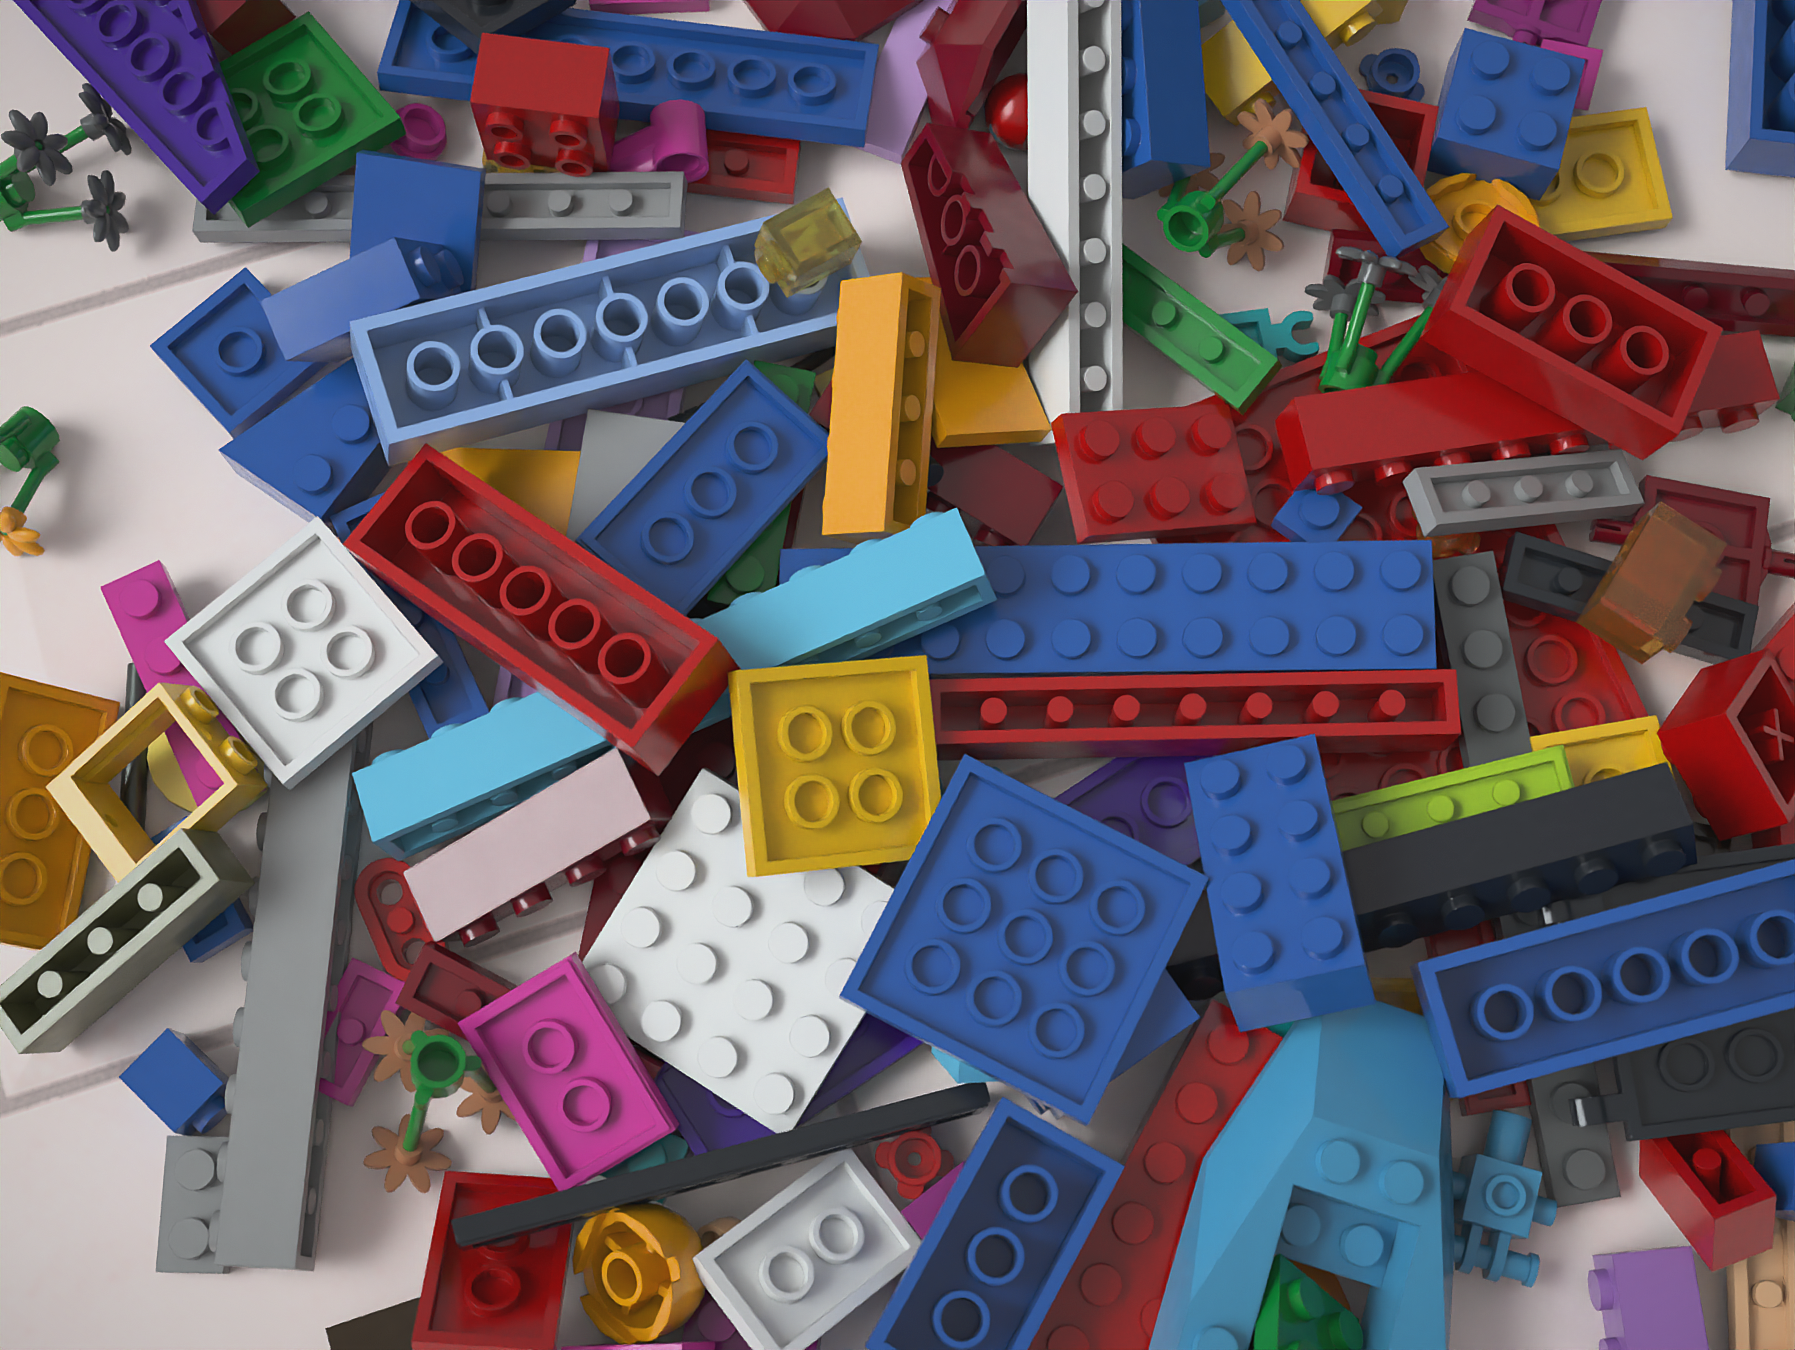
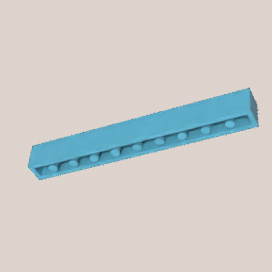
(817, 617)

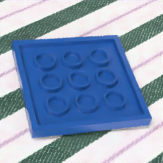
(1024, 939)

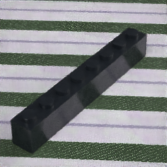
(1490, 866)

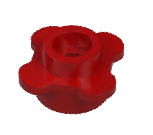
(913, 1178)

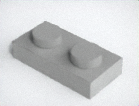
(187, 1205)

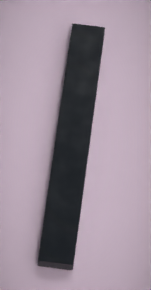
(719, 1165)

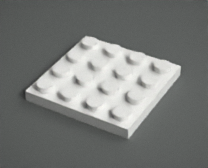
(736, 969)

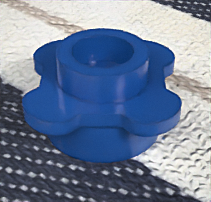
(1396, 63)

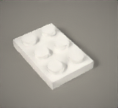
(808, 1255)

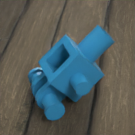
(1502, 1199)

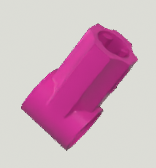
(669, 144)

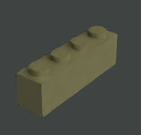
(120, 941)

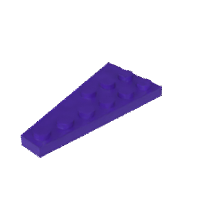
(162, 80)

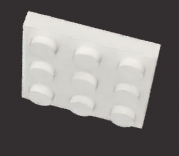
(303, 652)

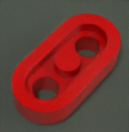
(395, 925)

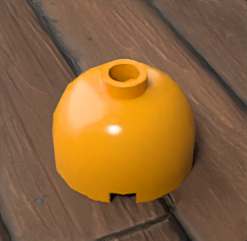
(638, 1271)

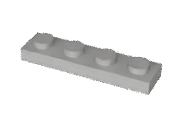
(1522, 492)

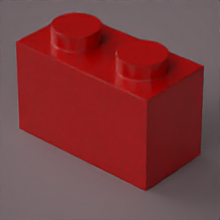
(1710, 1195)

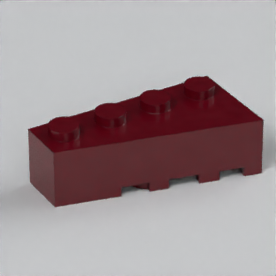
(983, 247)

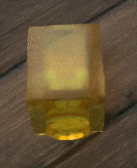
(806, 243)

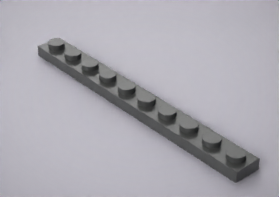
(1494, 727)

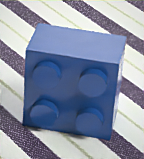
(1504, 112)

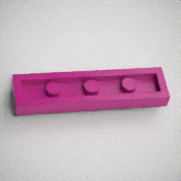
(147, 614)

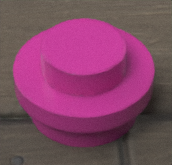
(424, 130)

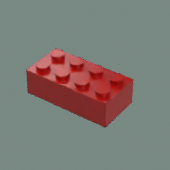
(1572, 333)

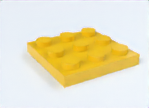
(833, 763)

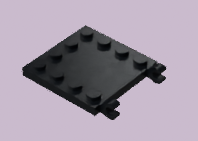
(1706, 1079)

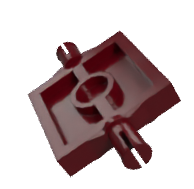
(1727, 514)

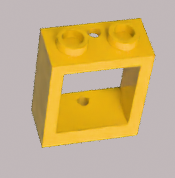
(99, 812)

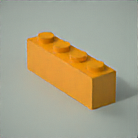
(881, 407)

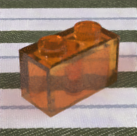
(1653, 584)

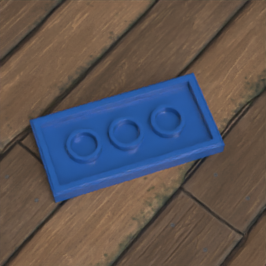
(710, 490)

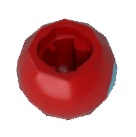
(1008, 111)

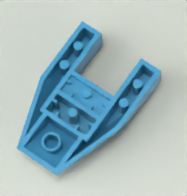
(1334, 1167)

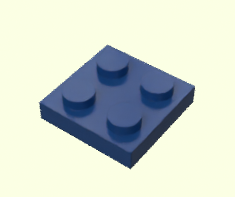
(232, 356)

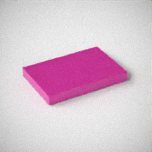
(569, 1073)

